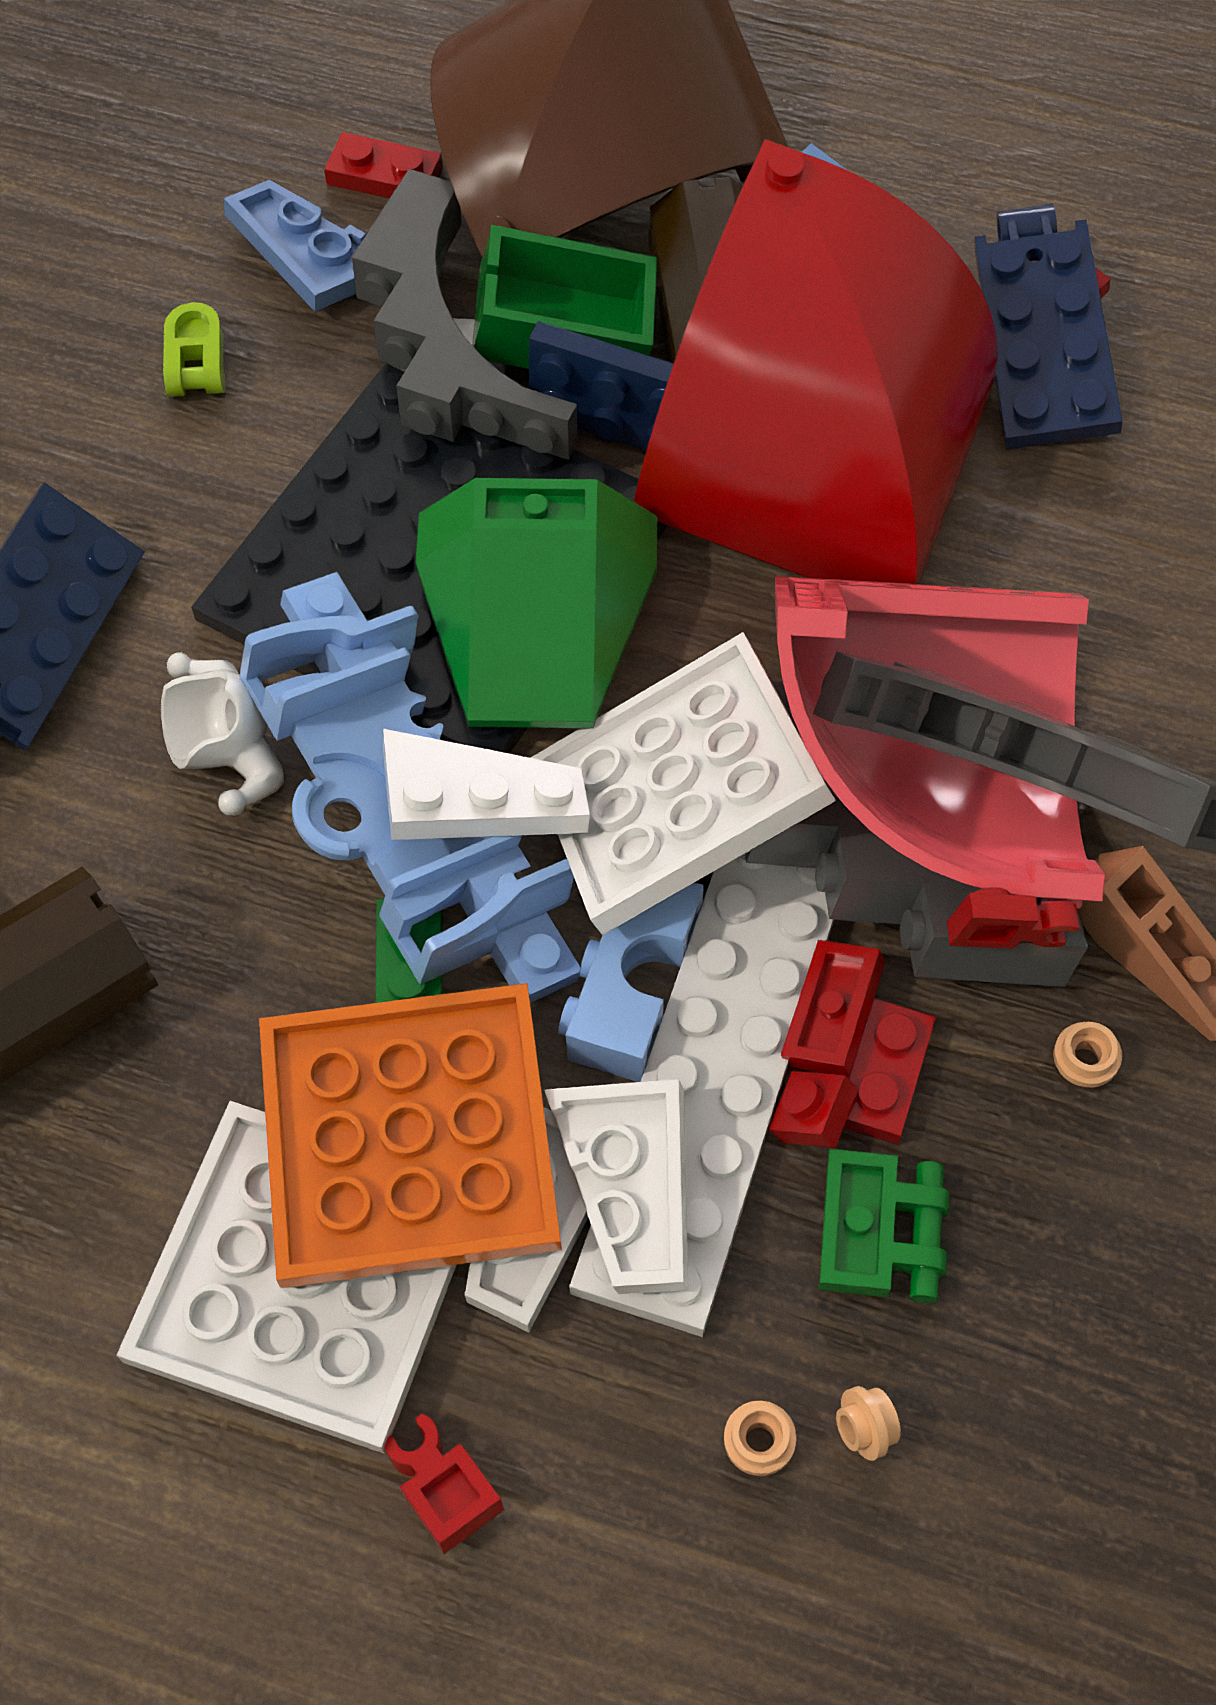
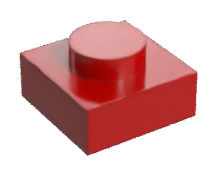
(813, 1109)

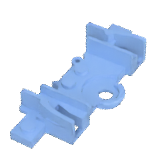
(339, 731)

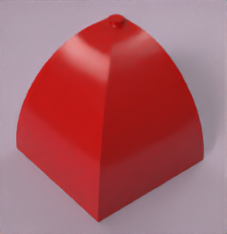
(823, 380)

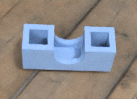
(611, 1021)

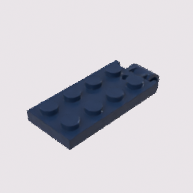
(1049, 330)
(611, 385)
(55, 591)

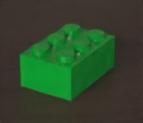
(562, 284)

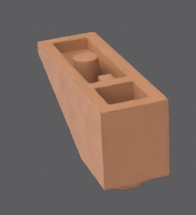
(1155, 935)

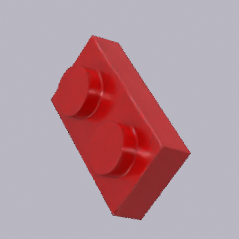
(376, 165)
(833, 1008)
(888, 1069)

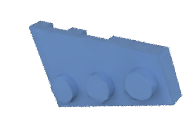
(297, 241)

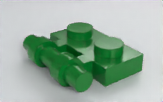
(860, 1226)

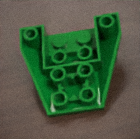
(535, 594)

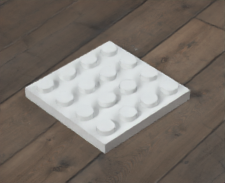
(684, 782)
(306, 1353)

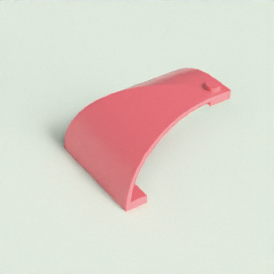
(922, 800)

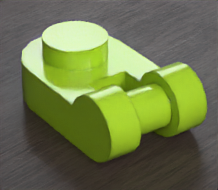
(193, 334)

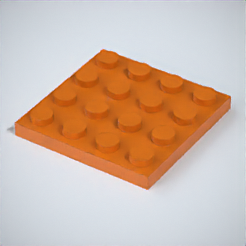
(406, 1136)

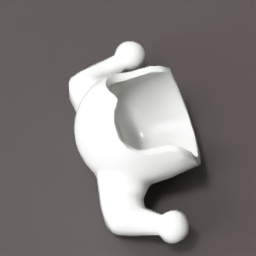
(216, 724)

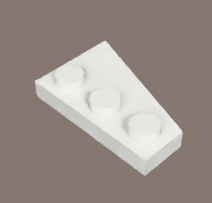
(477, 792)
(632, 1177)
(520, 1284)

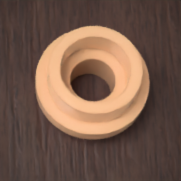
(1096, 1039)
(768, 1417)
(868, 1422)

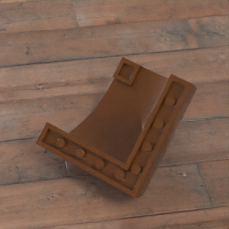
(592, 107)

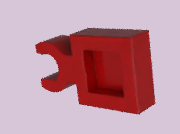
(1003, 920)
(446, 1489)

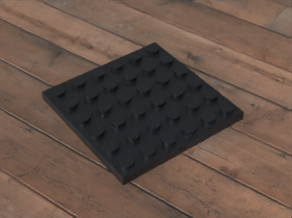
(359, 516)

